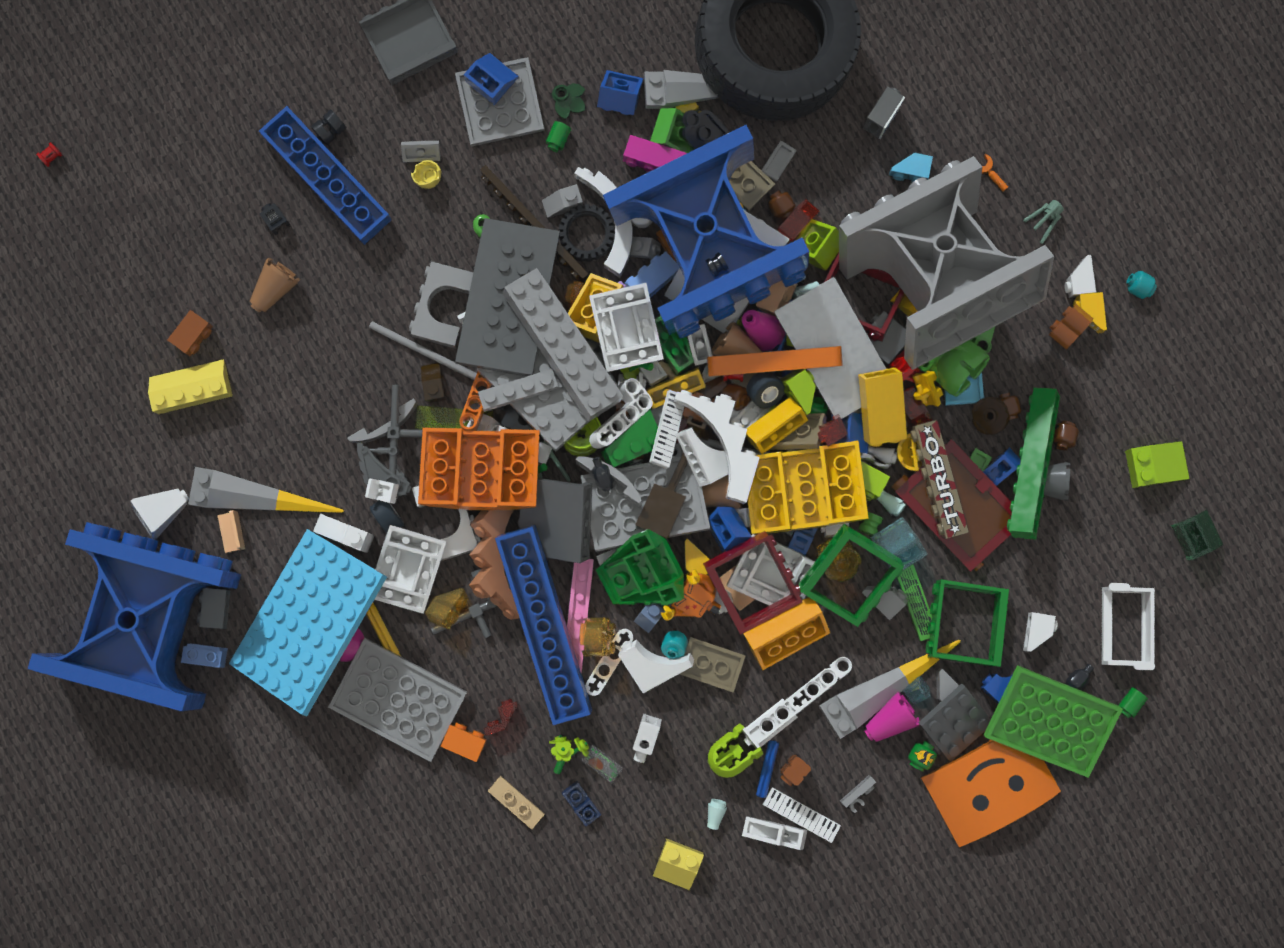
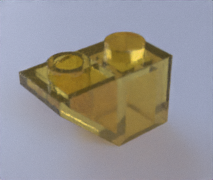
(446, 608)

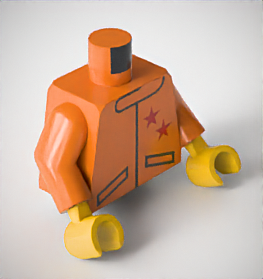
(698, 597)

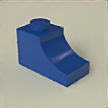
(1002, 466)
(995, 686)

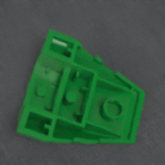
(643, 572)

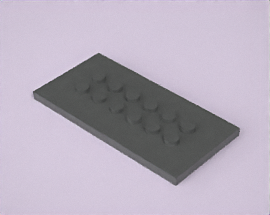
(491, 330)

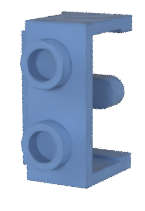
(204, 655)

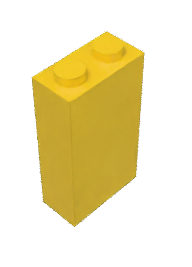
(882, 406)

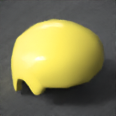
(426, 174)

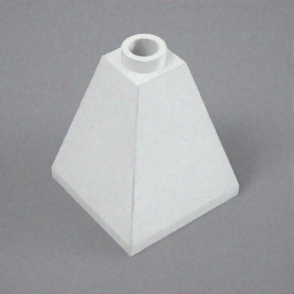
(159, 510)

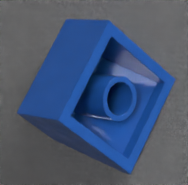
(619, 92)

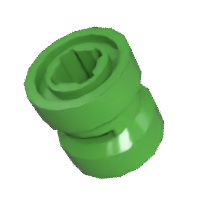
(870, 525)

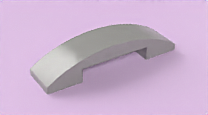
(363, 436)
(630, 491)

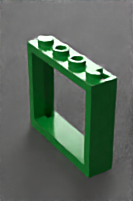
(826, 558)
(998, 622)

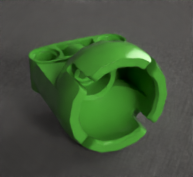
(957, 365)

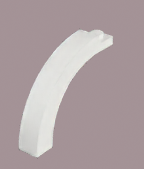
(622, 244)

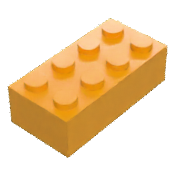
(787, 633)

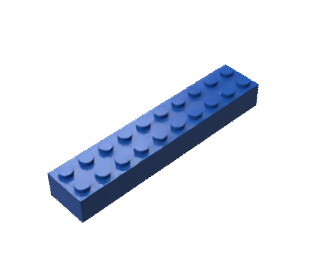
(544, 624)

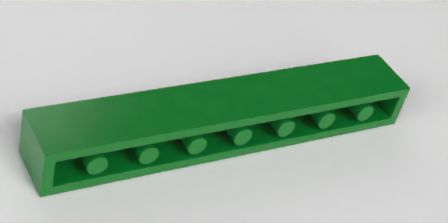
(1034, 463)

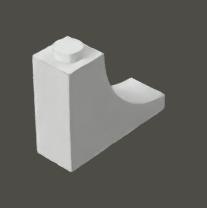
(706, 463)
(343, 533)
(650, 669)

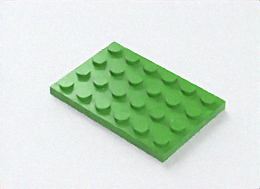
(1052, 721)

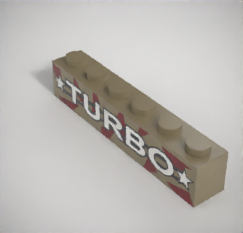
(939, 479)

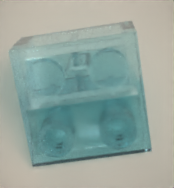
(901, 542)

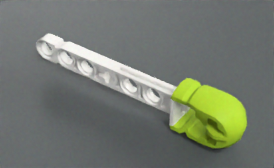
(757, 736)

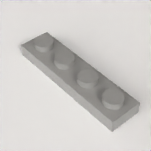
(518, 390)

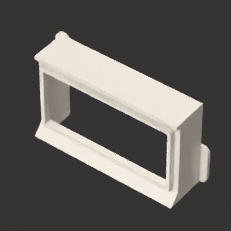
(1147, 626)

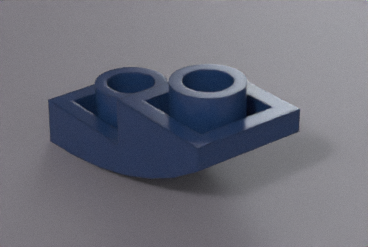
(581, 803)

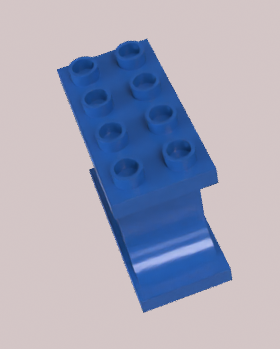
(695, 198)
(136, 617)

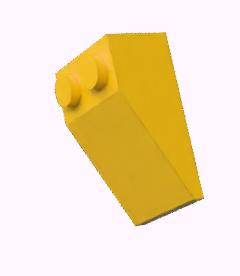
(581, 310)

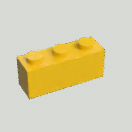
(689, 381)
(776, 425)

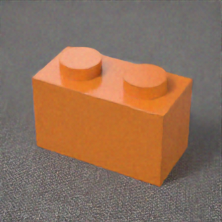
(464, 742)

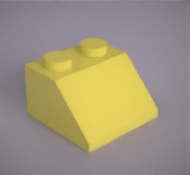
(678, 864)

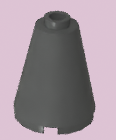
(1058, 481)

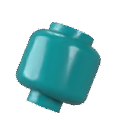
(1141, 284)
(674, 644)

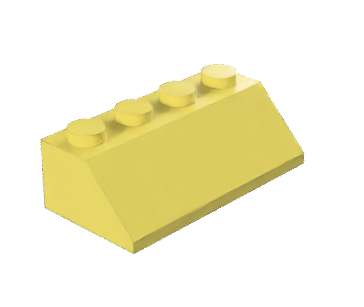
(189, 387)

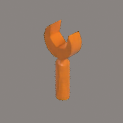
(992, 174)

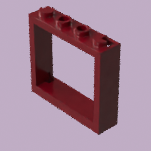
(874, 332)
(768, 612)

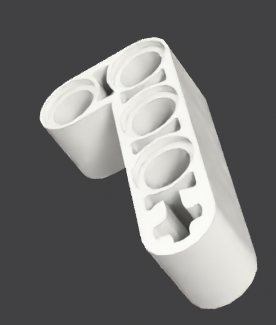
(619, 418)

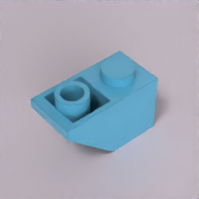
(912, 167)

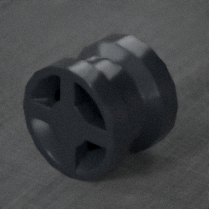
(717, 264)

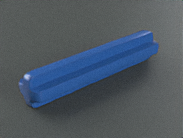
(767, 769)

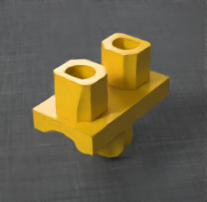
(926, 389)

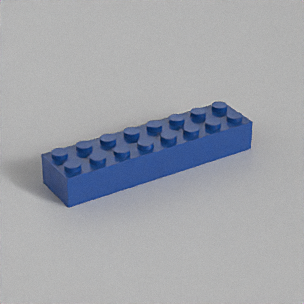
(325, 175)

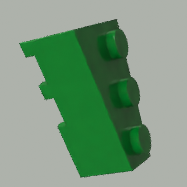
(674, 349)
(633, 442)

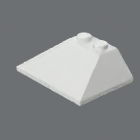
(626, 327)
(410, 567)
(759, 576)

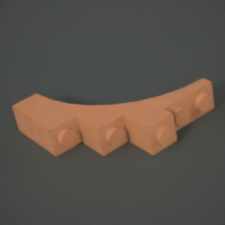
(491, 578)

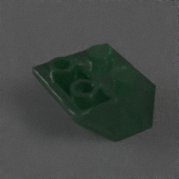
(1197, 535)

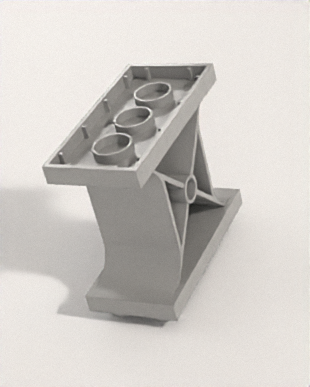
(943, 261)

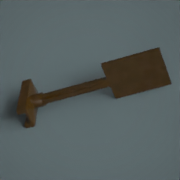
(664, 503)

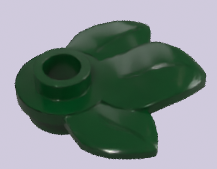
(571, 100)

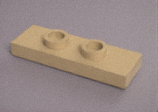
(516, 802)

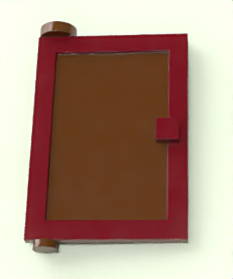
(982, 504)

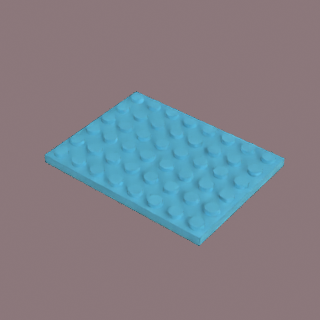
(307, 621)

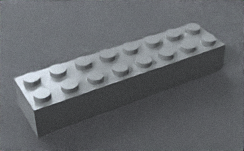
(562, 344)

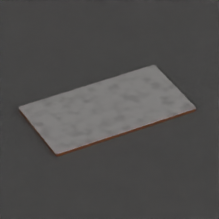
(827, 320)

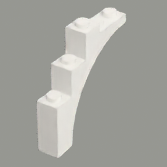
(718, 414)

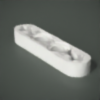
(606, 660)

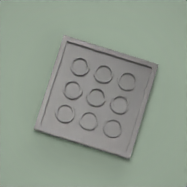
(510, 117)

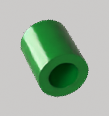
(558, 136)
(1132, 703)

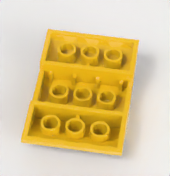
(808, 489)

